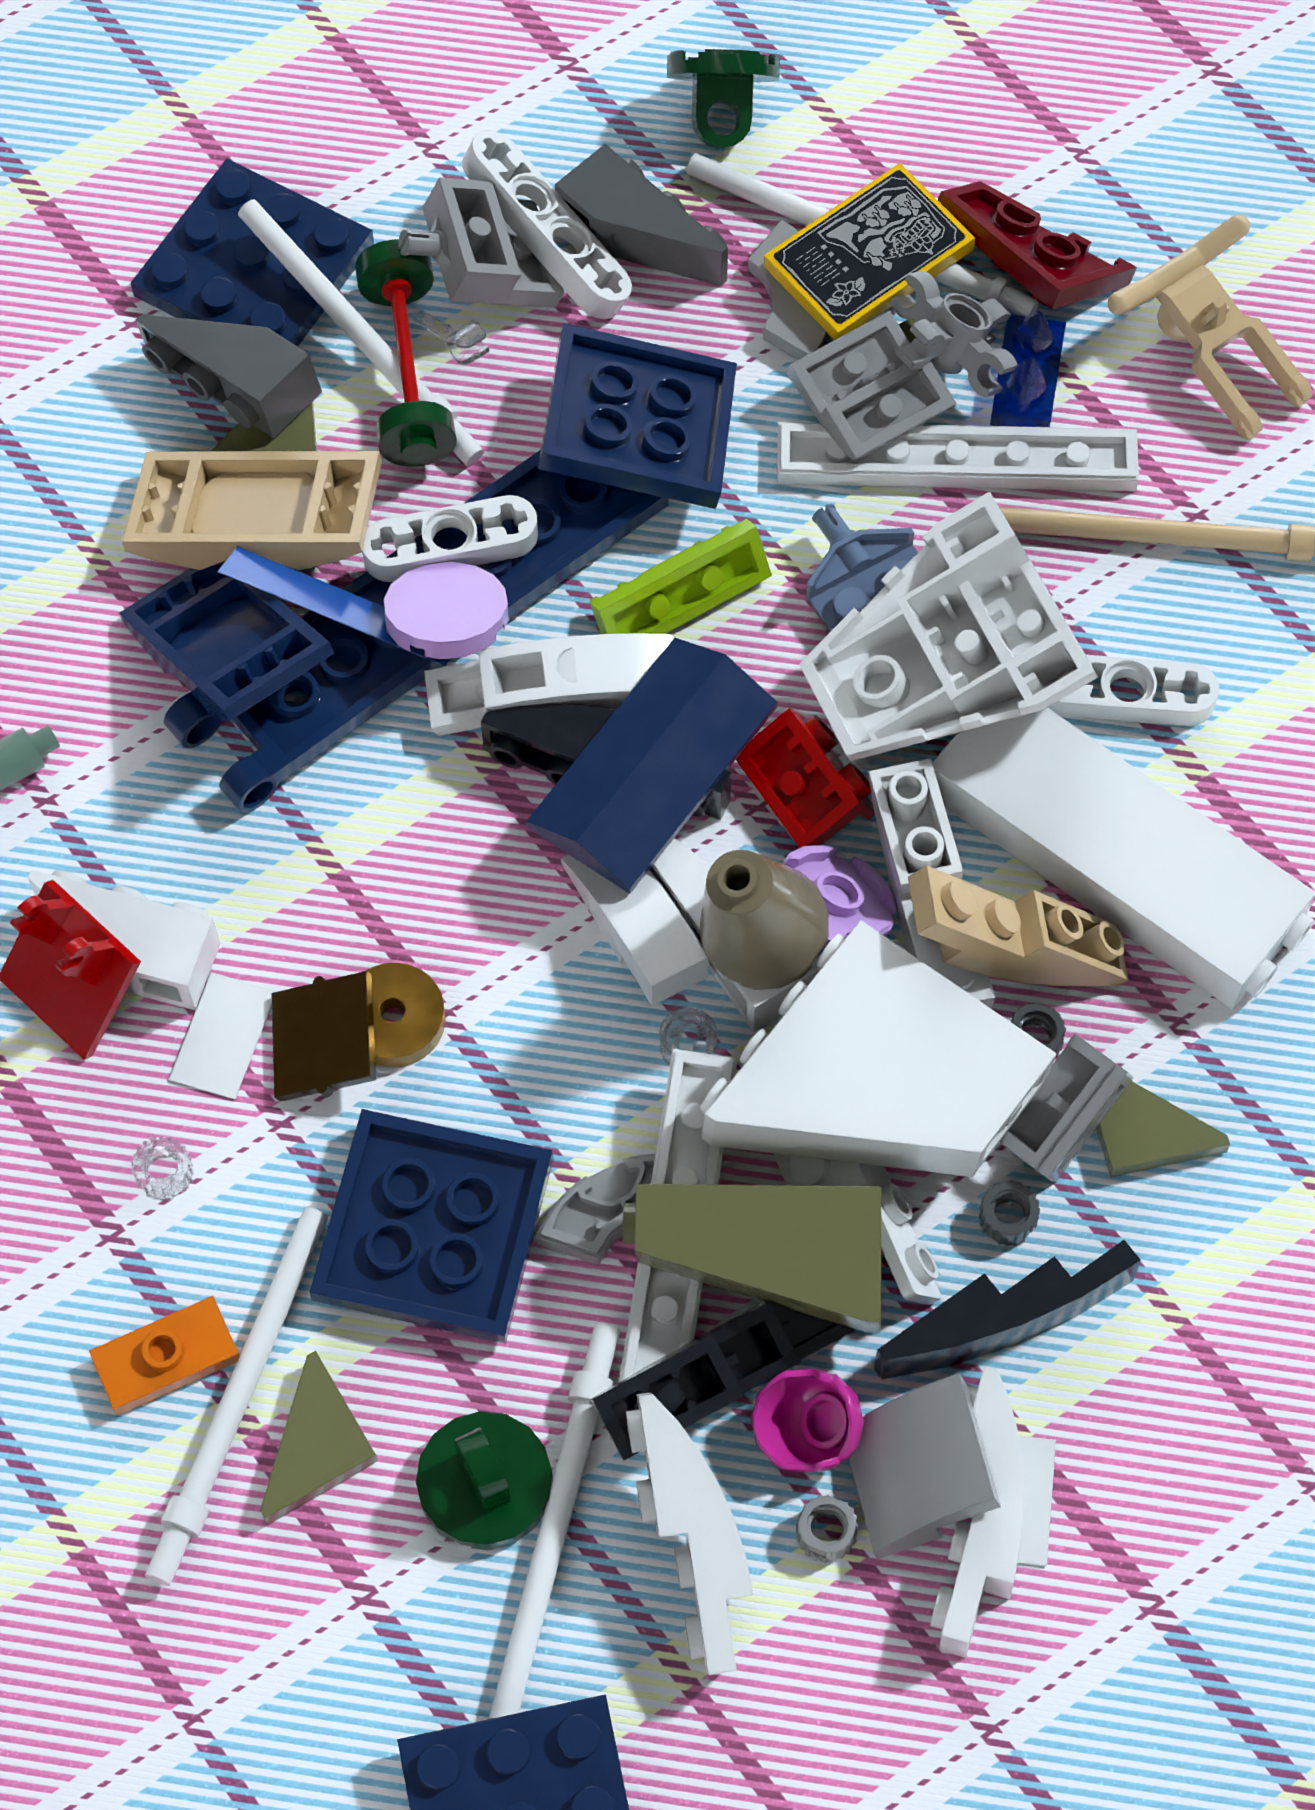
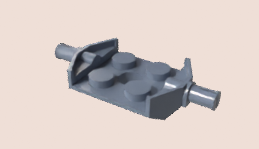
(853, 565)

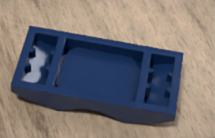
(224, 639)

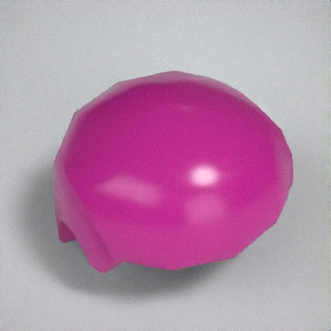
(807, 1420)

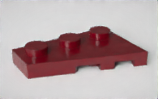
(1046, 263)

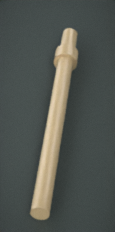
(1295, 543)

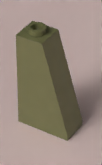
(768, 1242)

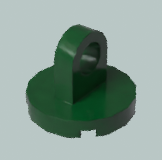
(724, 78)
(484, 1480)

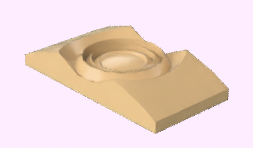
(277, 504)

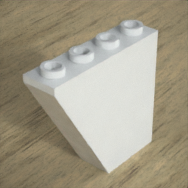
(879, 1068)

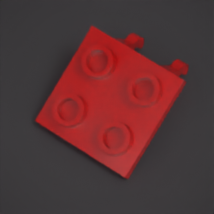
(67, 967)

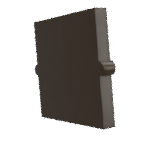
(323, 1036)

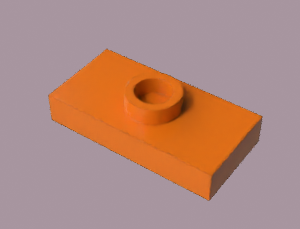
(164, 1355)

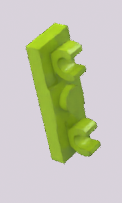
(685, 584)

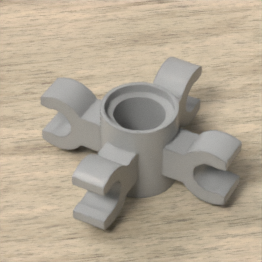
(953, 333)

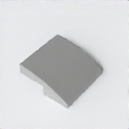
(866, 390)
(921, 1466)

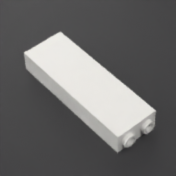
(1127, 850)

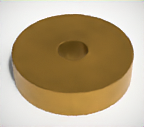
(424, 1017)

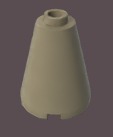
(761, 920)

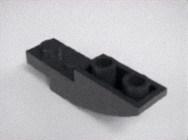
(552, 738)

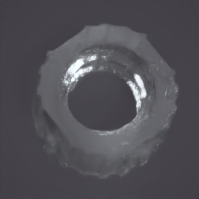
(167, 1187)

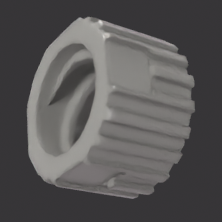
(830, 1507)

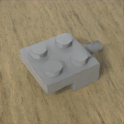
(478, 249)

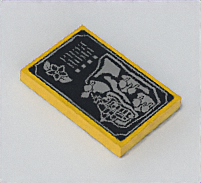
(862, 250)

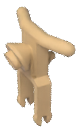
(1204, 314)

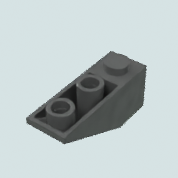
(640, 220)
(240, 366)

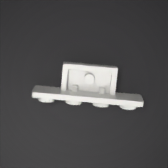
(908, 1260)

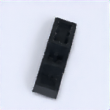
(985, 1321)
(718, 1367)

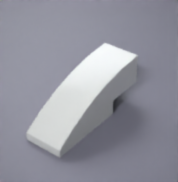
(643, 931)

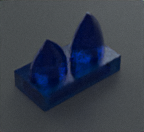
(1031, 387)

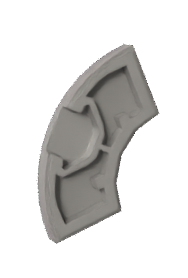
(788, 324)
(591, 1211)

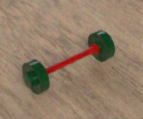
(415, 430)

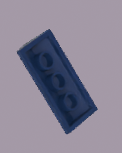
(653, 762)

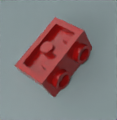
(805, 779)

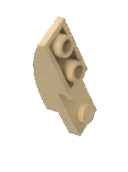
(1019, 939)

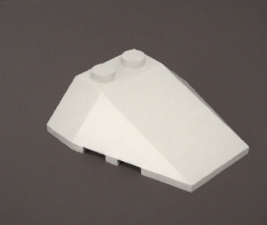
(947, 642)

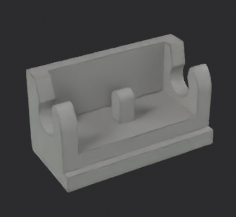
(1066, 1108)

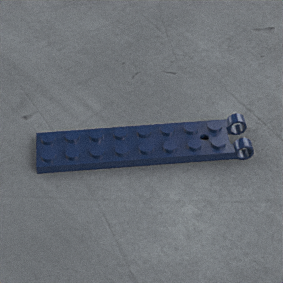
(367, 674)

